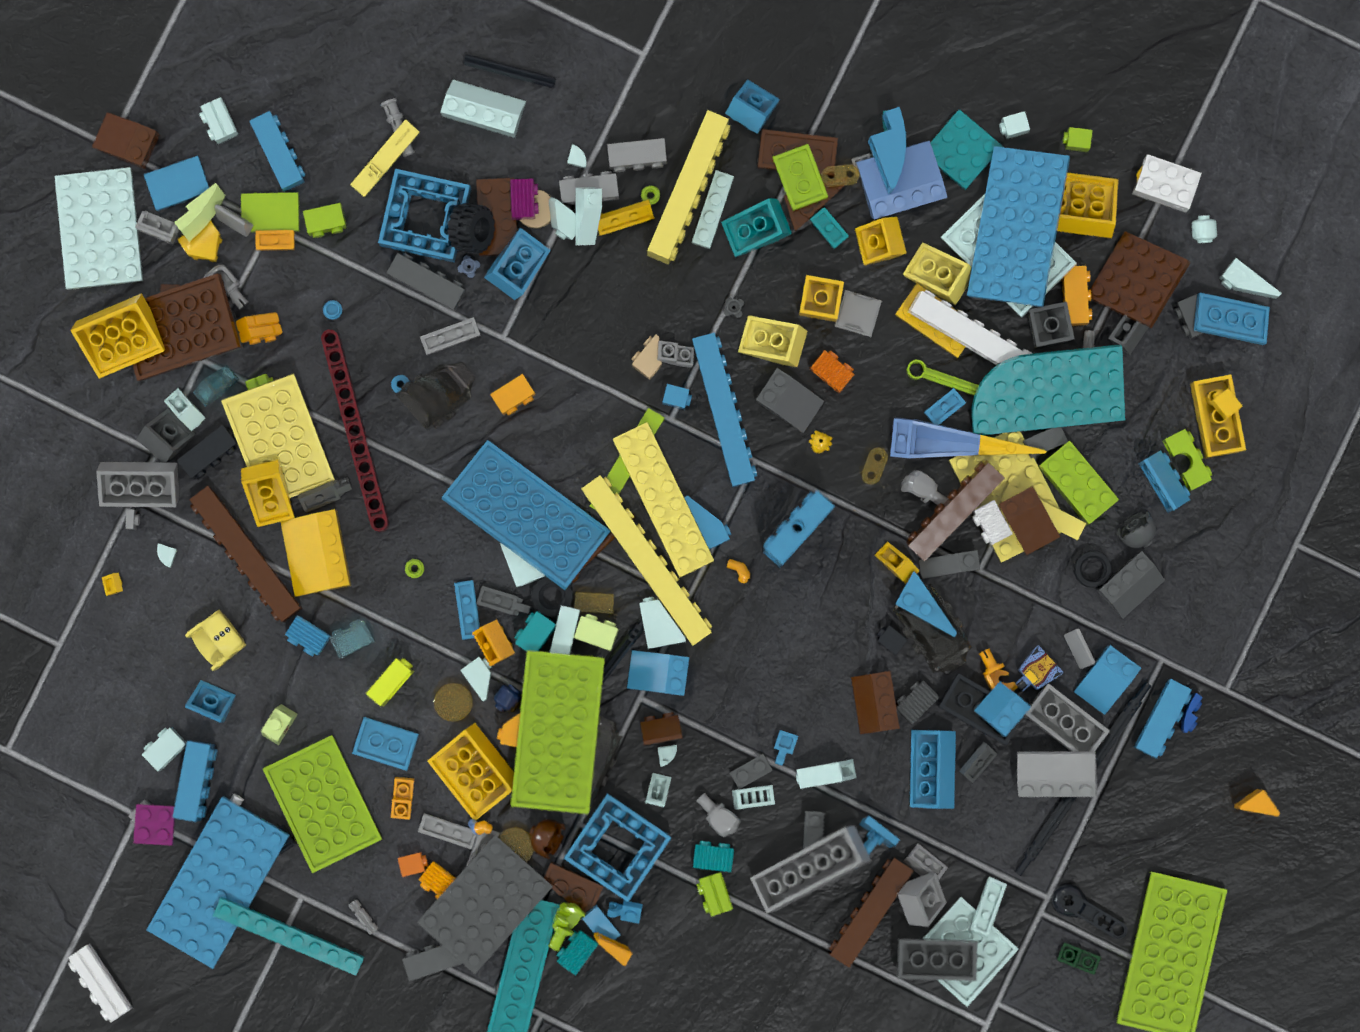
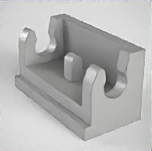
(157, 227)

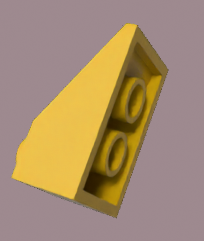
(267, 493)

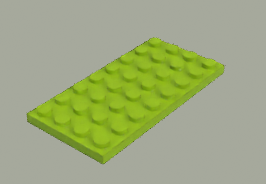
(557, 732)
(1171, 955)

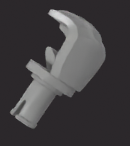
(230, 283)
(922, 486)
(719, 818)

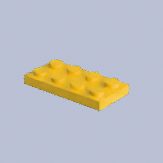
(933, 334)

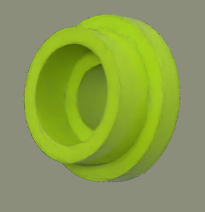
(654, 190)
(408, 566)

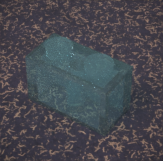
(351, 639)

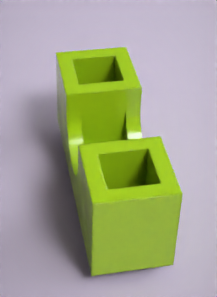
(1182, 444)

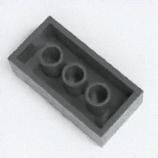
(937, 959)

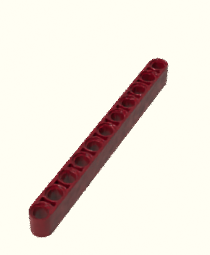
(356, 420)

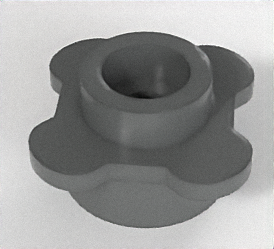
(733, 302)

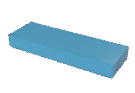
(467, 608)

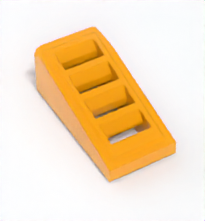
(616, 949)

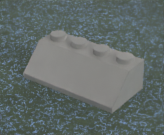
(1057, 774)

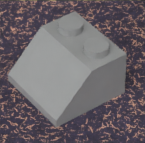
(922, 899)

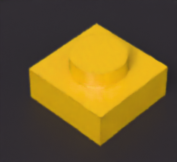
(112, 584)

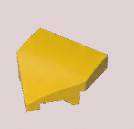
(204, 244)

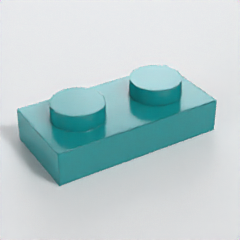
(829, 228)

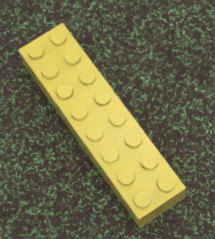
(688, 186)
(663, 500)

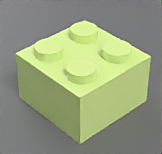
(596, 633)

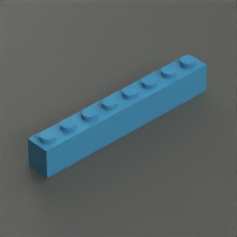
(723, 409)

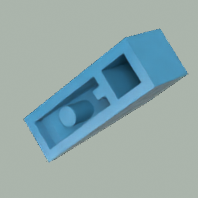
(709, 526)

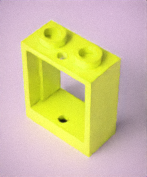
(390, 681)

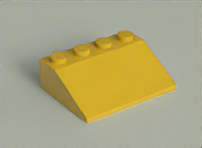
(1089, 205)
(118, 336)
(316, 553)
(473, 771)

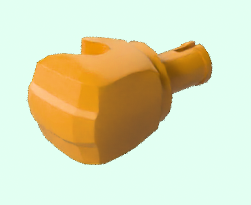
(993, 671)

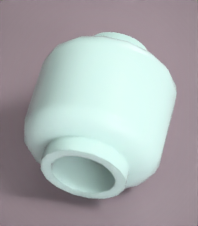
(1204, 229)

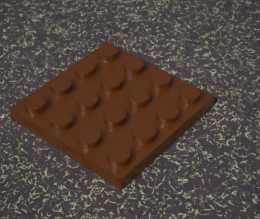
(1138, 279)

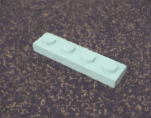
(712, 209)

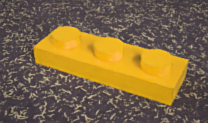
(625, 217)

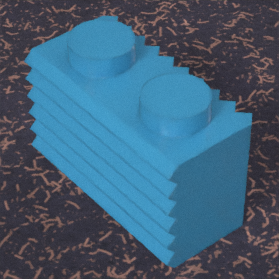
(307, 635)

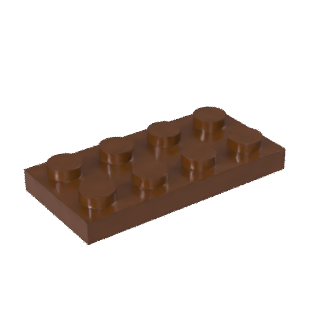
(778, 142)
(497, 197)

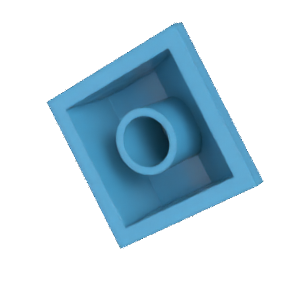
(752, 106)
(1002, 709)

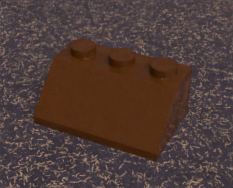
(875, 702)

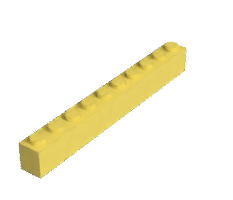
(646, 560)

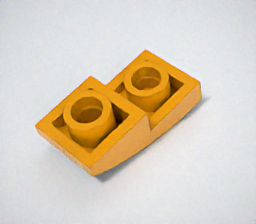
(402, 798)

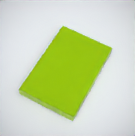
(800, 177)
(271, 211)

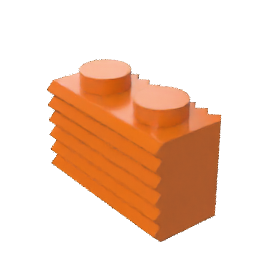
(832, 371)

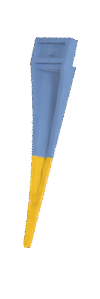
(923, 439)

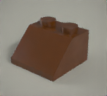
(661, 729)

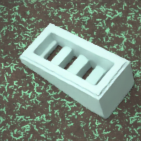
(737, 797)

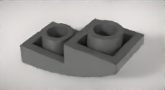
(1047, 440)

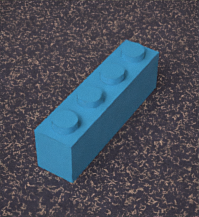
(277, 151)
(1162, 718)

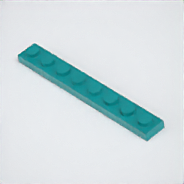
(288, 936)

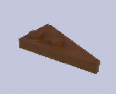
(802, 215)

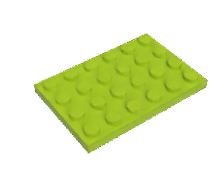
(322, 804)

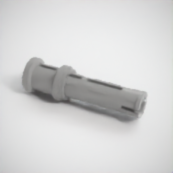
(395, 119)

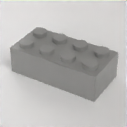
(138, 484)
(1065, 721)

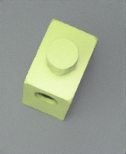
(278, 724)

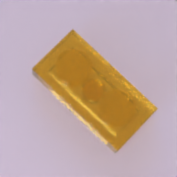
(594, 602)

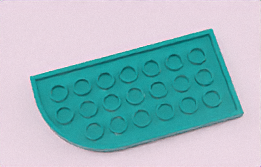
(1051, 391)

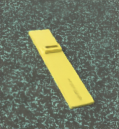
(385, 158)
(1062, 521)

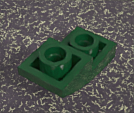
(1079, 958)

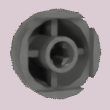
(1139, 531)

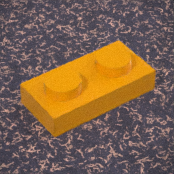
(275, 240)

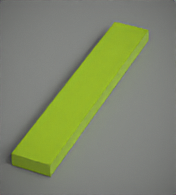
(619, 475)

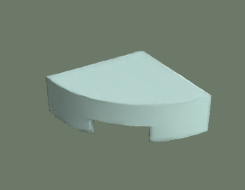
(577, 157)
(166, 554)
(666, 754)

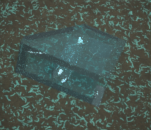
(215, 385)

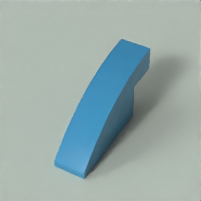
(890, 148)

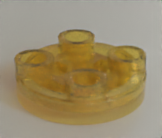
(453, 702)
(518, 841)

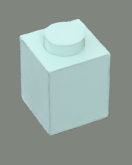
(1014, 125)

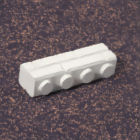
(100, 983)

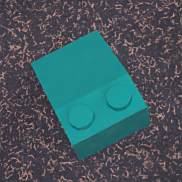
(756, 227)

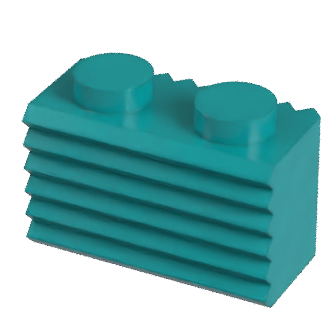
(713, 857)
(577, 951)

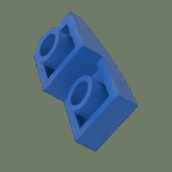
(1188, 720)

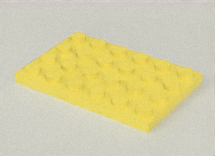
(276, 425)
(1019, 472)

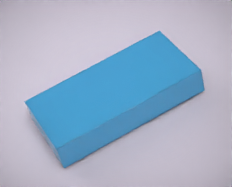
(600, 923)

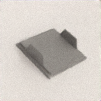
(858, 313)

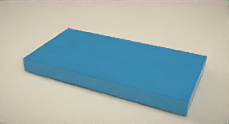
(1231, 318)

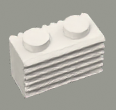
(992, 523)

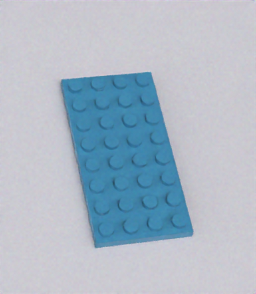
(1018, 226)
(526, 514)
(225, 862)

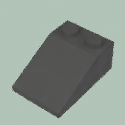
(789, 400)

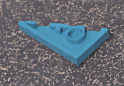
(919, 602)

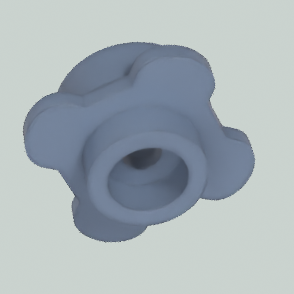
(468, 261)

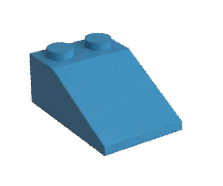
(517, 264)
(658, 672)
(1107, 679)

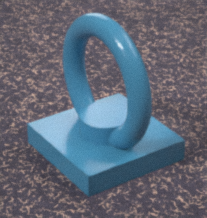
(877, 835)

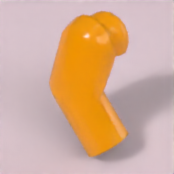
(741, 569)

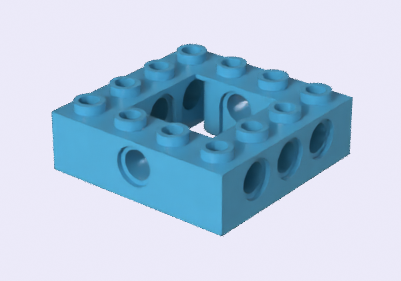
(407, 184)
(808, 517)
(581, 851)

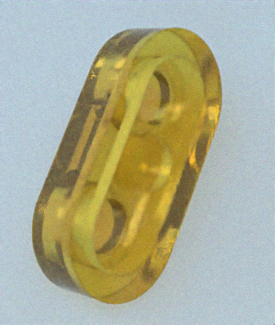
(840, 175)
(874, 466)

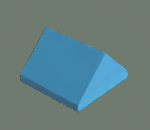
(211, 701)

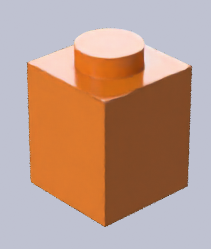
(412, 864)

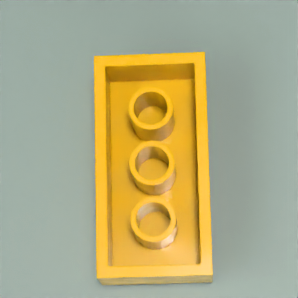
(1217, 435)

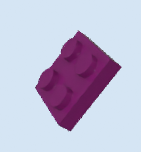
(154, 824)

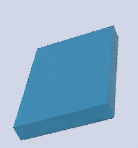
(176, 183)
(385, 743)

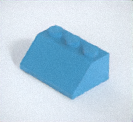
(1165, 481)

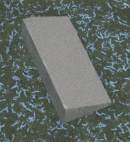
(233, 220)
(1079, 648)
(924, 862)

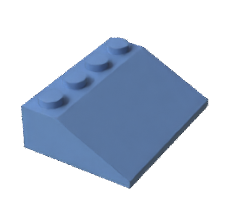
(917, 185)

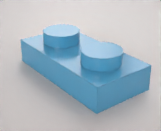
(945, 407)

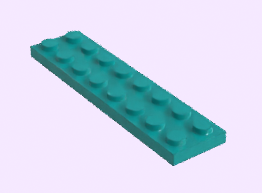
(523, 970)

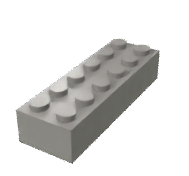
(810, 869)

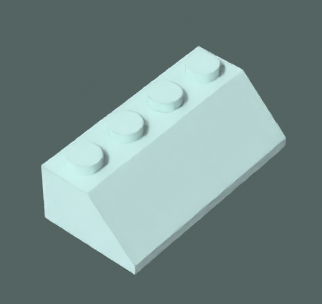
(483, 108)

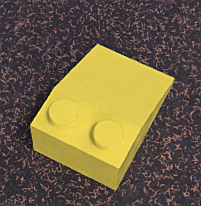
(939, 273)
(773, 340)

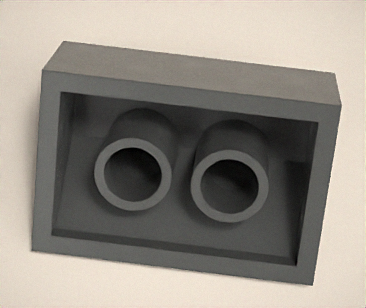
(1131, 584)

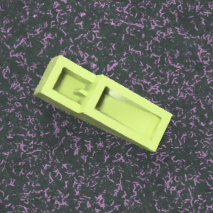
(200, 212)

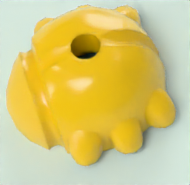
(819, 447)

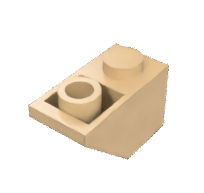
(646, 361)

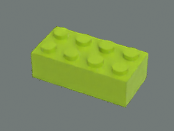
(1078, 483)

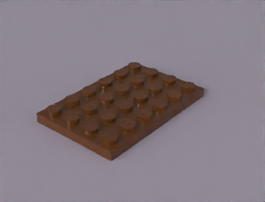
(192, 325)

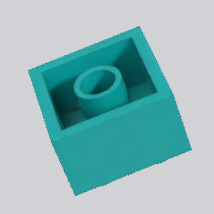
(535, 633)

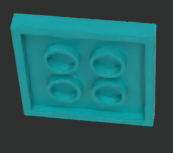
(963, 149)

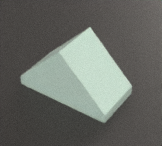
(658, 790)

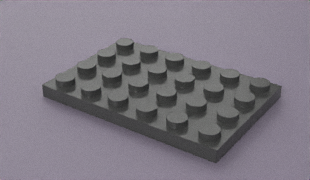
(484, 904)

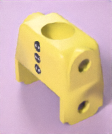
(216, 639)

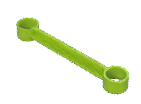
(943, 379)

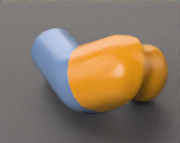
(480, 827)

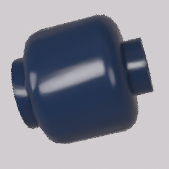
(507, 698)

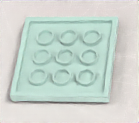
(991, 951)

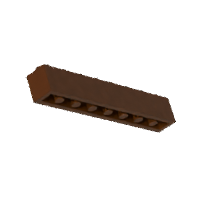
(245, 553)

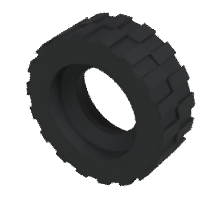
(541, 606)

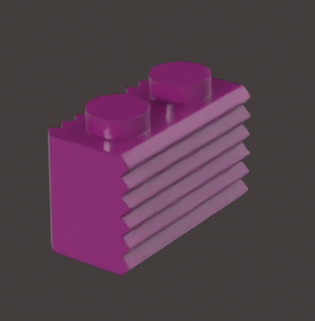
(523, 199)

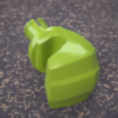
(564, 920)

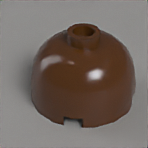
(546, 837)

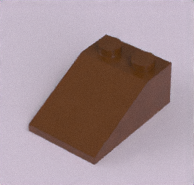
(126, 140)
(1029, 520)

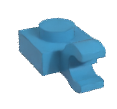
(785, 744)
(628, 911)

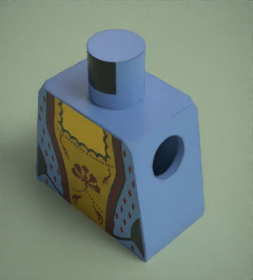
(1037, 670)

